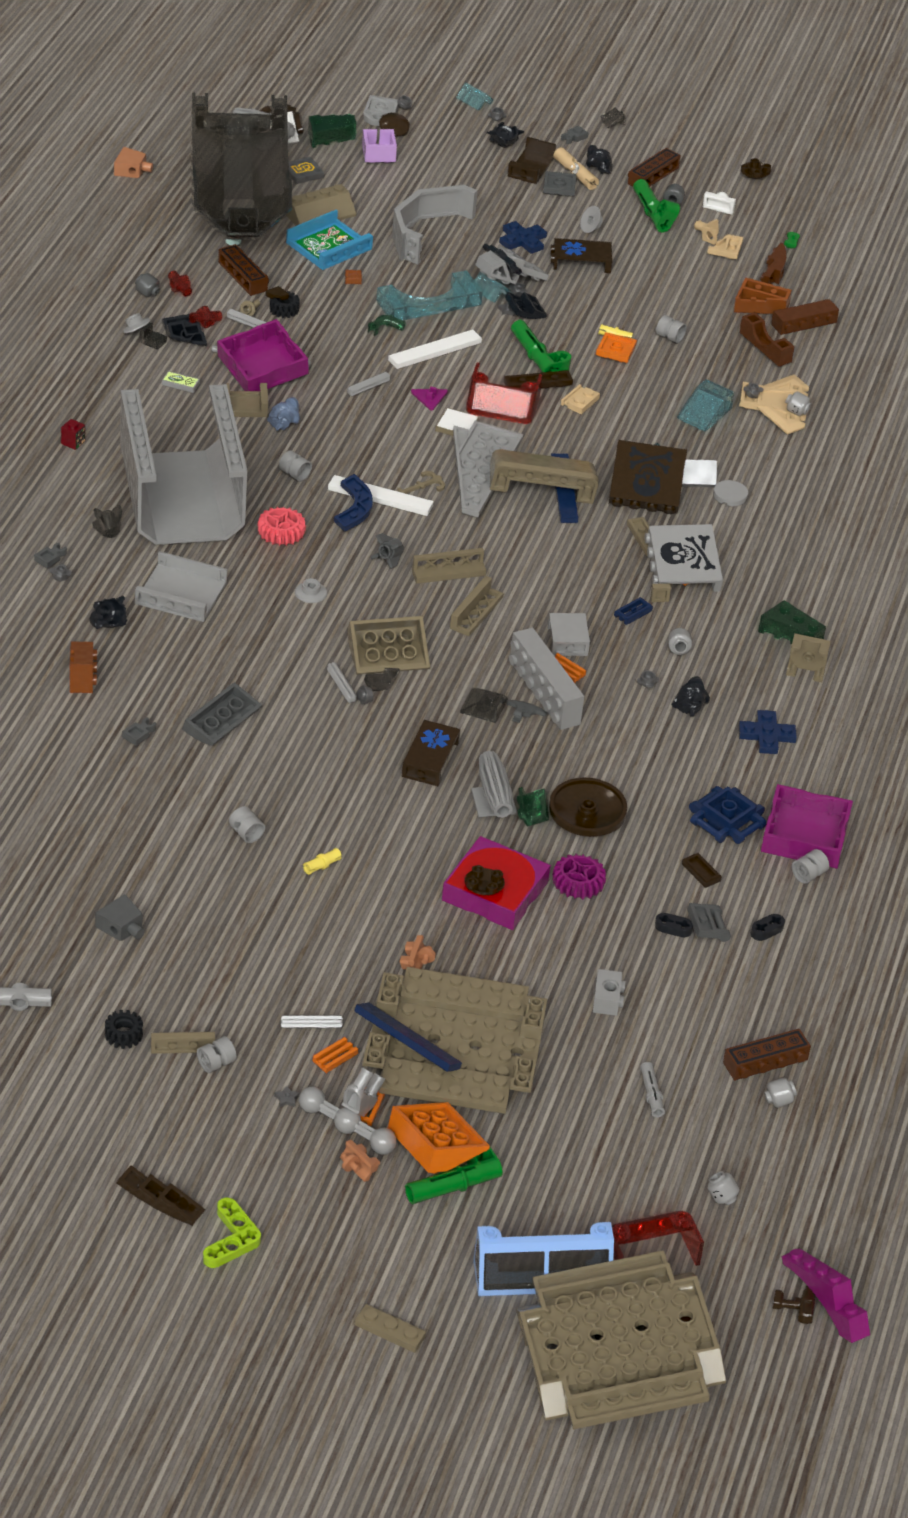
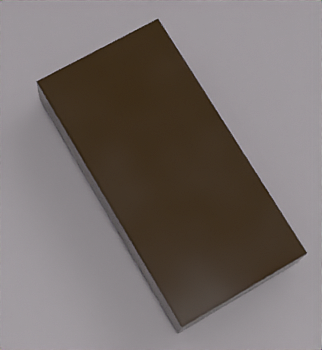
(701, 870)

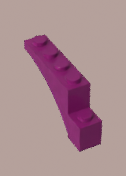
(833, 1292)

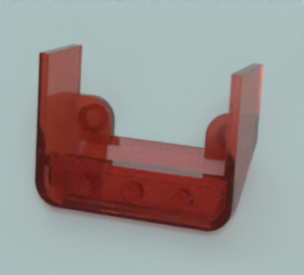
(502, 401)
(657, 1226)

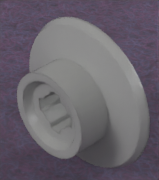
(591, 219)
(135, 322)
(311, 591)

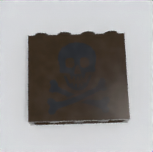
(647, 477)

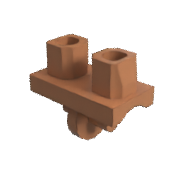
(417, 954)
(358, 1161)

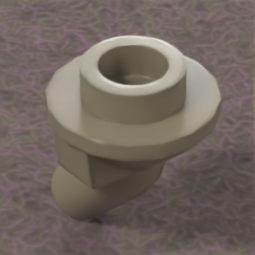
(249, 307)

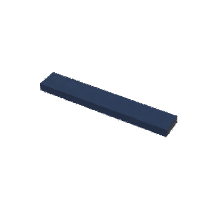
(566, 500)
(408, 1037)

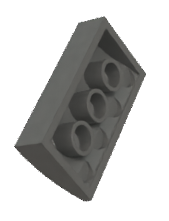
(221, 715)

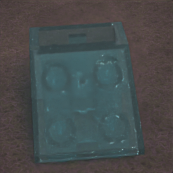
(706, 405)

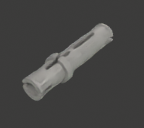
(653, 1096)

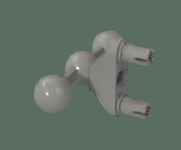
(356, 1102)

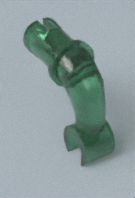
(388, 320)

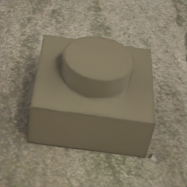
(660, 592)

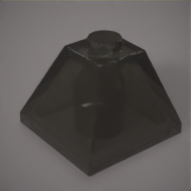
(484, 704)

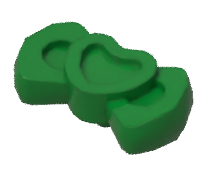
(792, 240)

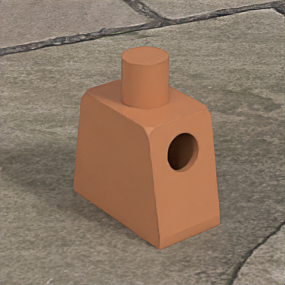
(131, 163)

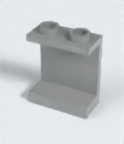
(569, 634)

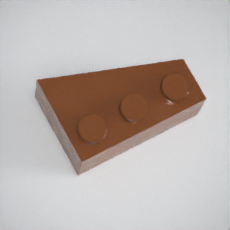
(761, 297)
(82, 667)

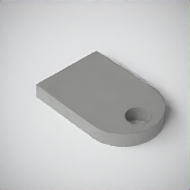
(377, 107)

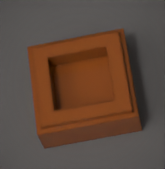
(353, 276)

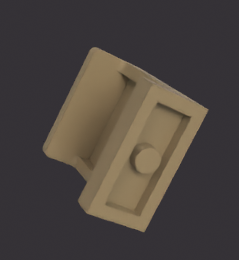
(249, 402)

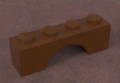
(755, 331)

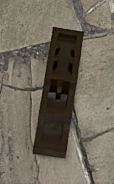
(161, 1197)

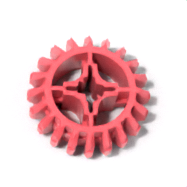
(281, 526)

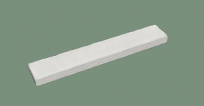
(434, 349)
(389, 497)

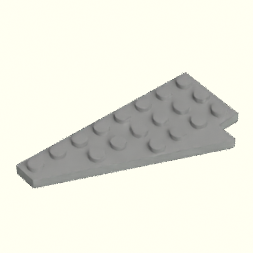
(473, 459)

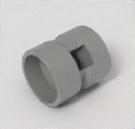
(670, 328)
(295, 465)
(247, 824)
(810, 866)
(216, 1054)

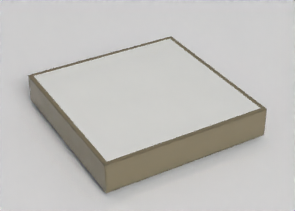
(454, 417)

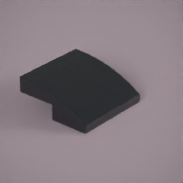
(525, 306)

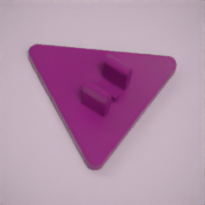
(429, 397)

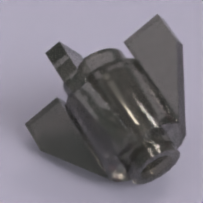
(108, 521)

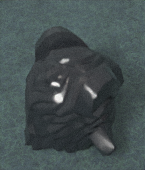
(504, 135)
(599, 158)
(109, 613)
(691, 697)

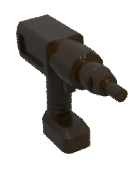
(804, 1304)

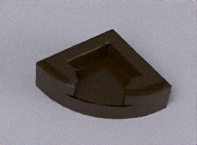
(277, 292)

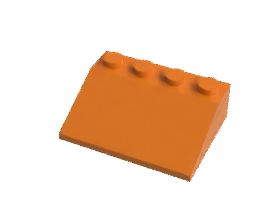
(436, 1135)

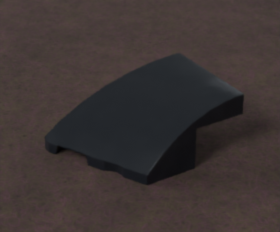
(183, 330)

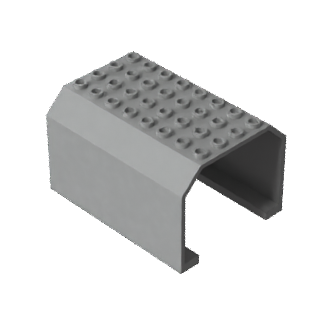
(186, 492)

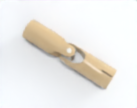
(575, 167)

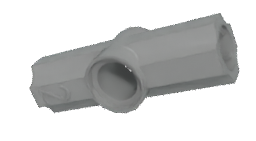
(22, 996)

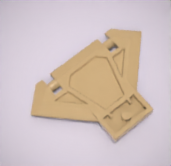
(772, 402)

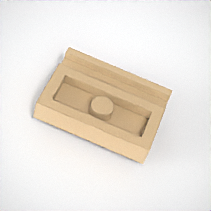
(580, 399)

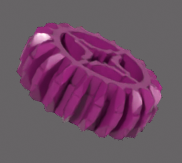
(579, 876)

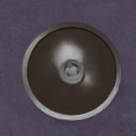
(588, 807)

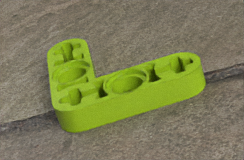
(238, 1236)

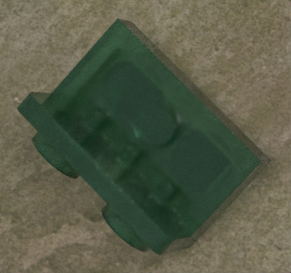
(533, 806)

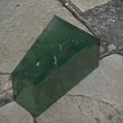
(331, 128)
(786, 620)

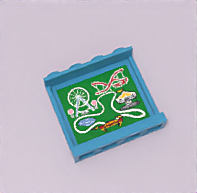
(327, 240)

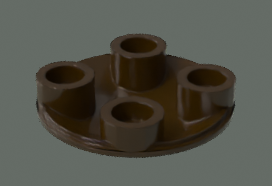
(395, 121)
(755, 169)
(484, 880)

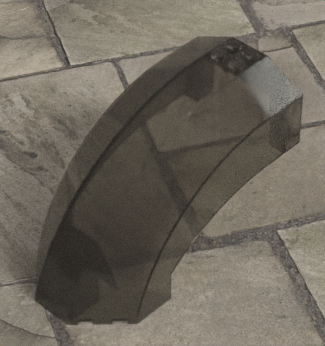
(240, 169)

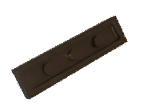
(549, 379)

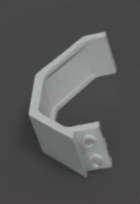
(428, 204)

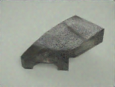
(383, 681)

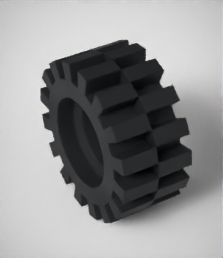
(286, 307)
(123, 1038)

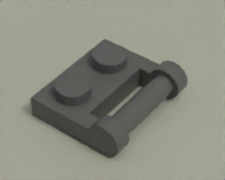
(703, 922)

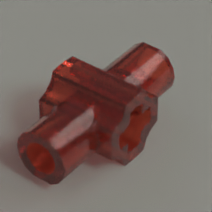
(180, 283)
(205, 316)

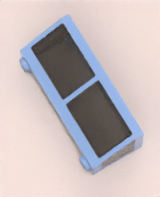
(509, 1263)

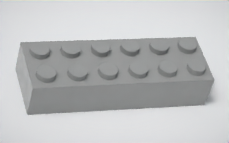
(546, 678)

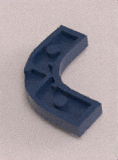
(362, 503)

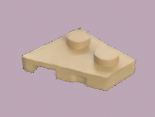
(727, 247)

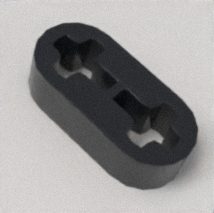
(673, 925)
(769, 929)

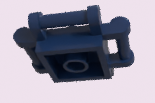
(726, 813)

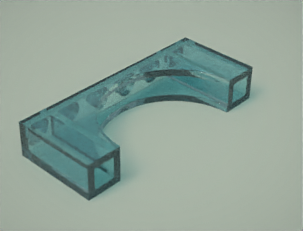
(464, 294)

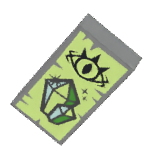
(180, 381)

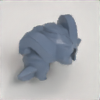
(284, 414)

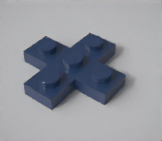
(519, 236)
(767, 732)

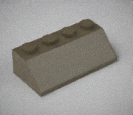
(319, 202)

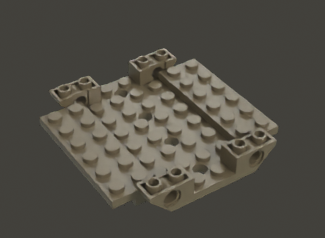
(458, 1015)
(628, 1368)

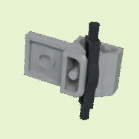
(507, 265)

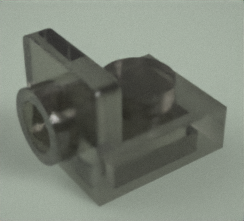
(612, 117)
(152, 338)

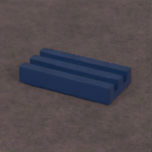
(635, 613)

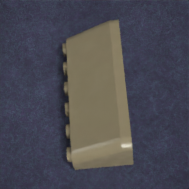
(544, 470)

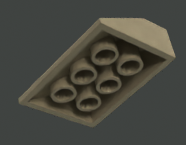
(388, 644)

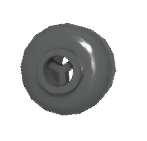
(674, 193)
(147, 285)

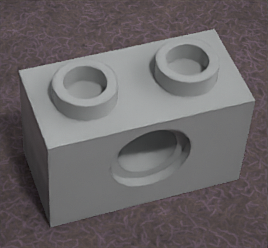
(607, 992)

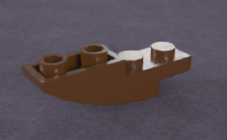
(776, 265)

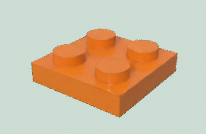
(616, 347)

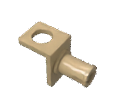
(708, 230)

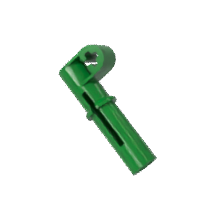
(662, 212)
(537, 351)
(456, 1179)

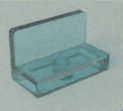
(473, 96)
(490, 288)

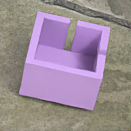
(381, 152)

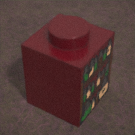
(73, 434)

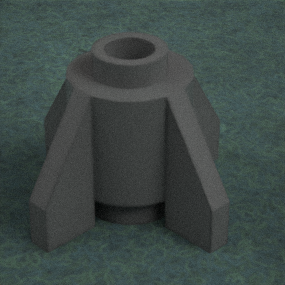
(389, 549)

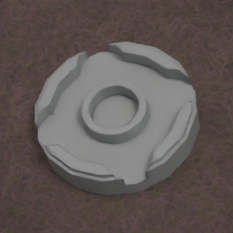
(730, 492)

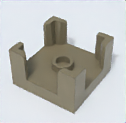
(808, 654)

